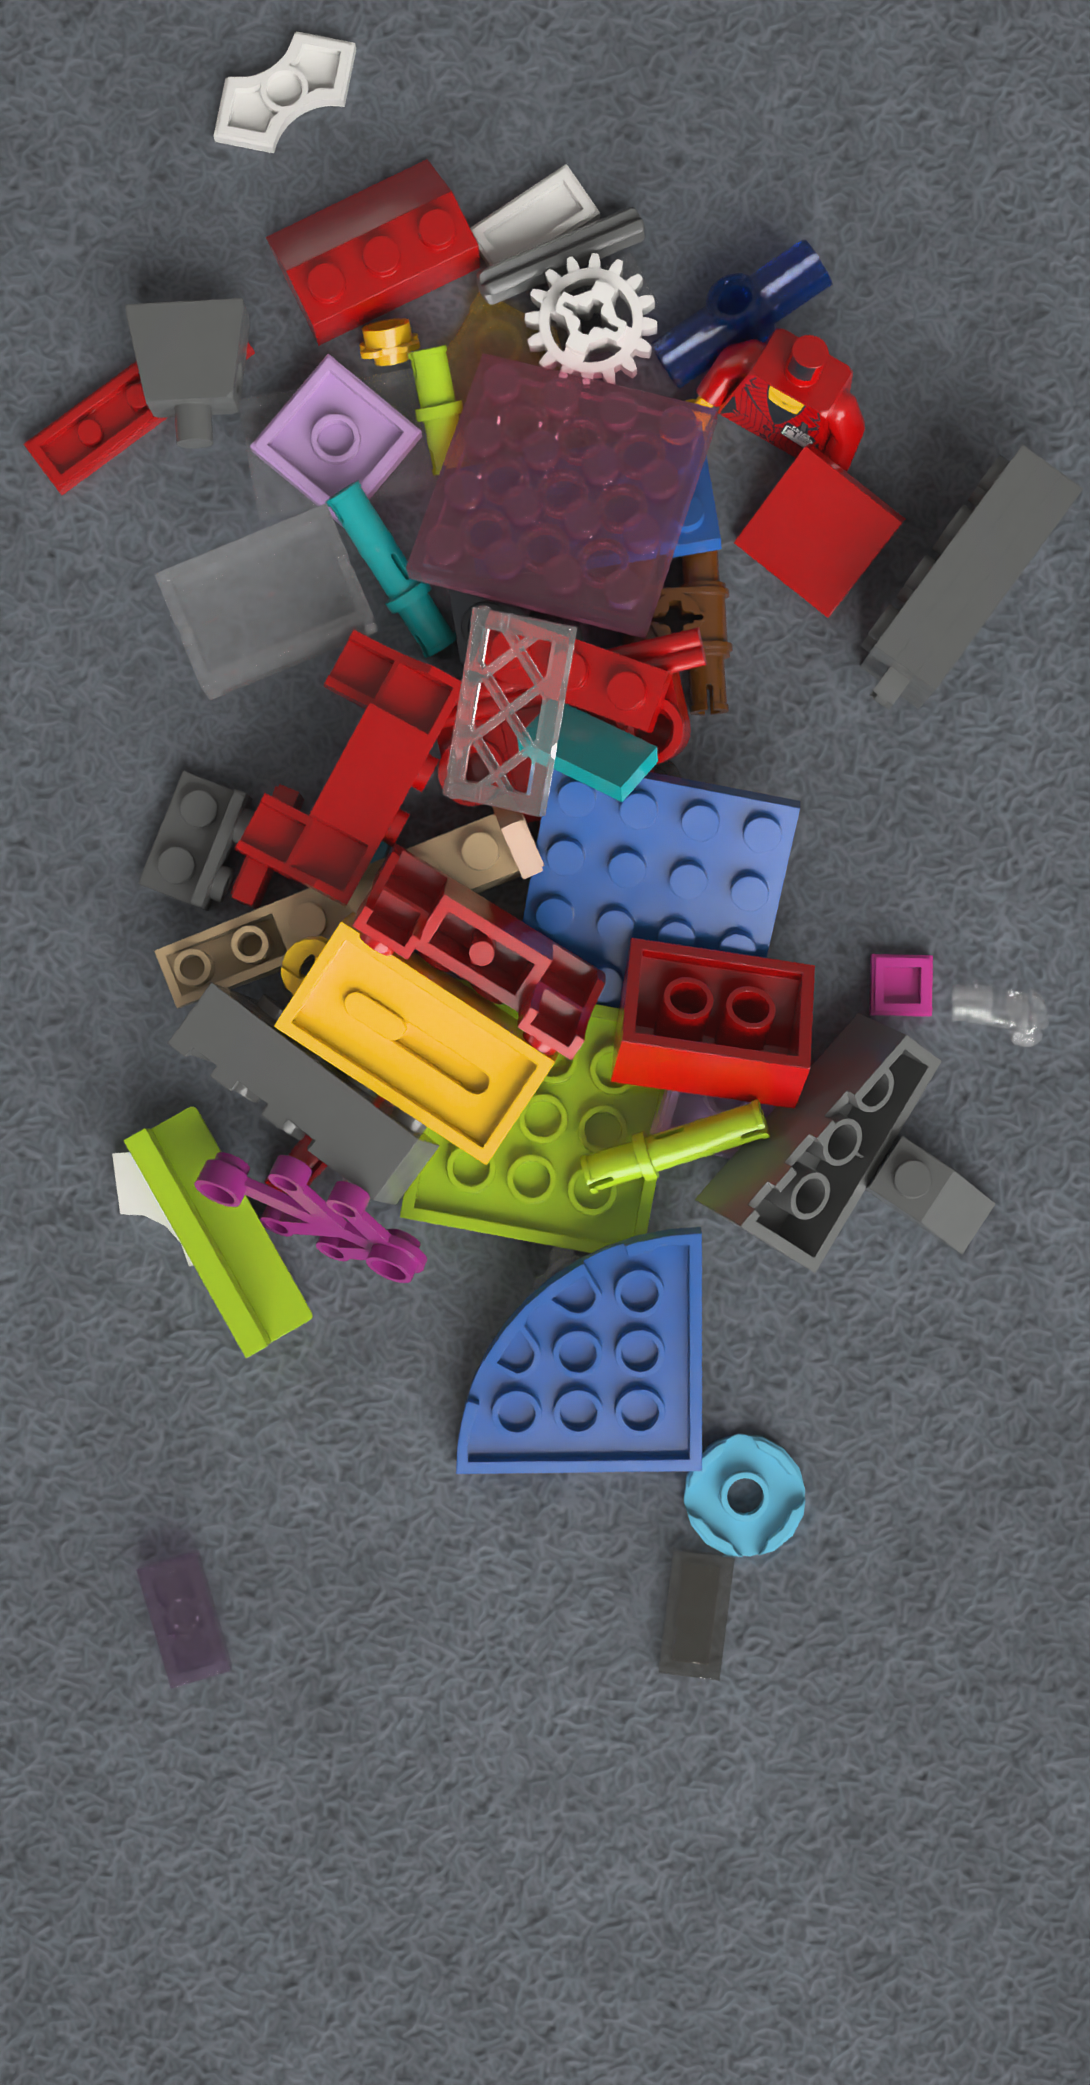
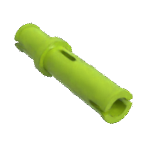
(674, 1146)

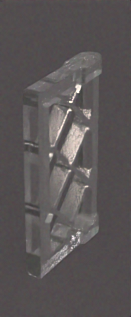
(553, 694)

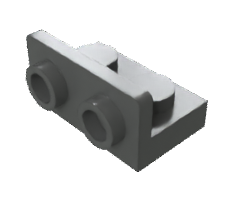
(197, 842)

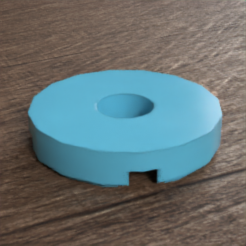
(753, 1531)

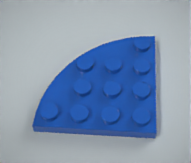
(596, 1368)

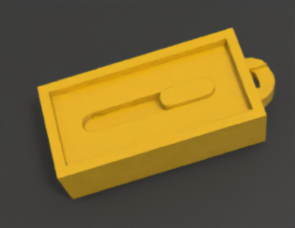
(412, 1037)

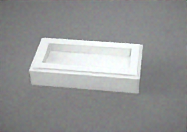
(535, 216)

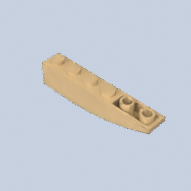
(258, 940)

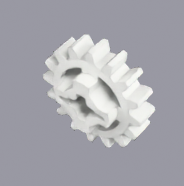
(567, 309)

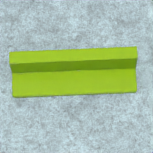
(222, 1241)

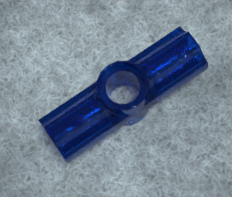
(741, 310)

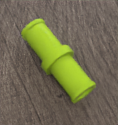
(437, 401)

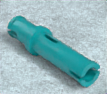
(388, 566)

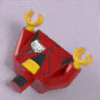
(787, 394)

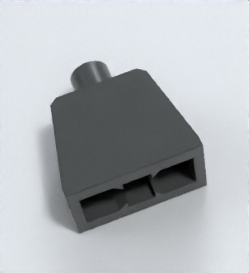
(191, 361)

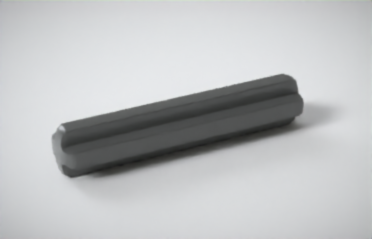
(529, 267)

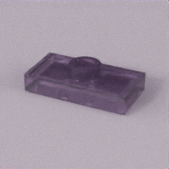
(184, 1618)

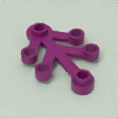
(303, 1212)

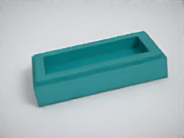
(599, 753)

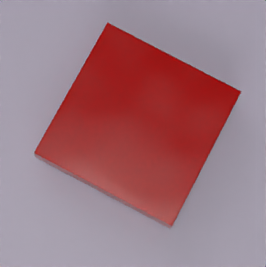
(819, 530)

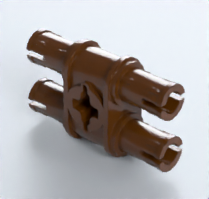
(704, 606)

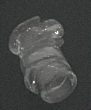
(996, 1007)

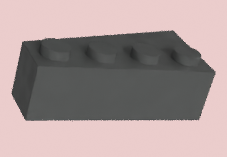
(305, 1094)
(824, 1152)

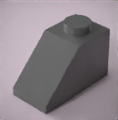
(930, 1194)

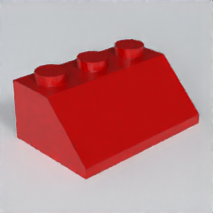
(375, 251)
(714, 1023)

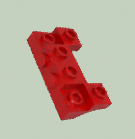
(362, 799)
(491, 949)

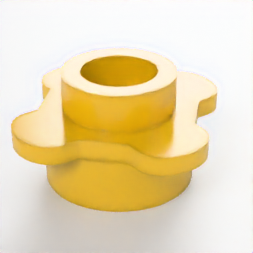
(388, 341)

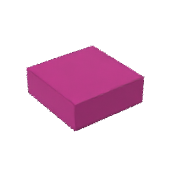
(901, 985)

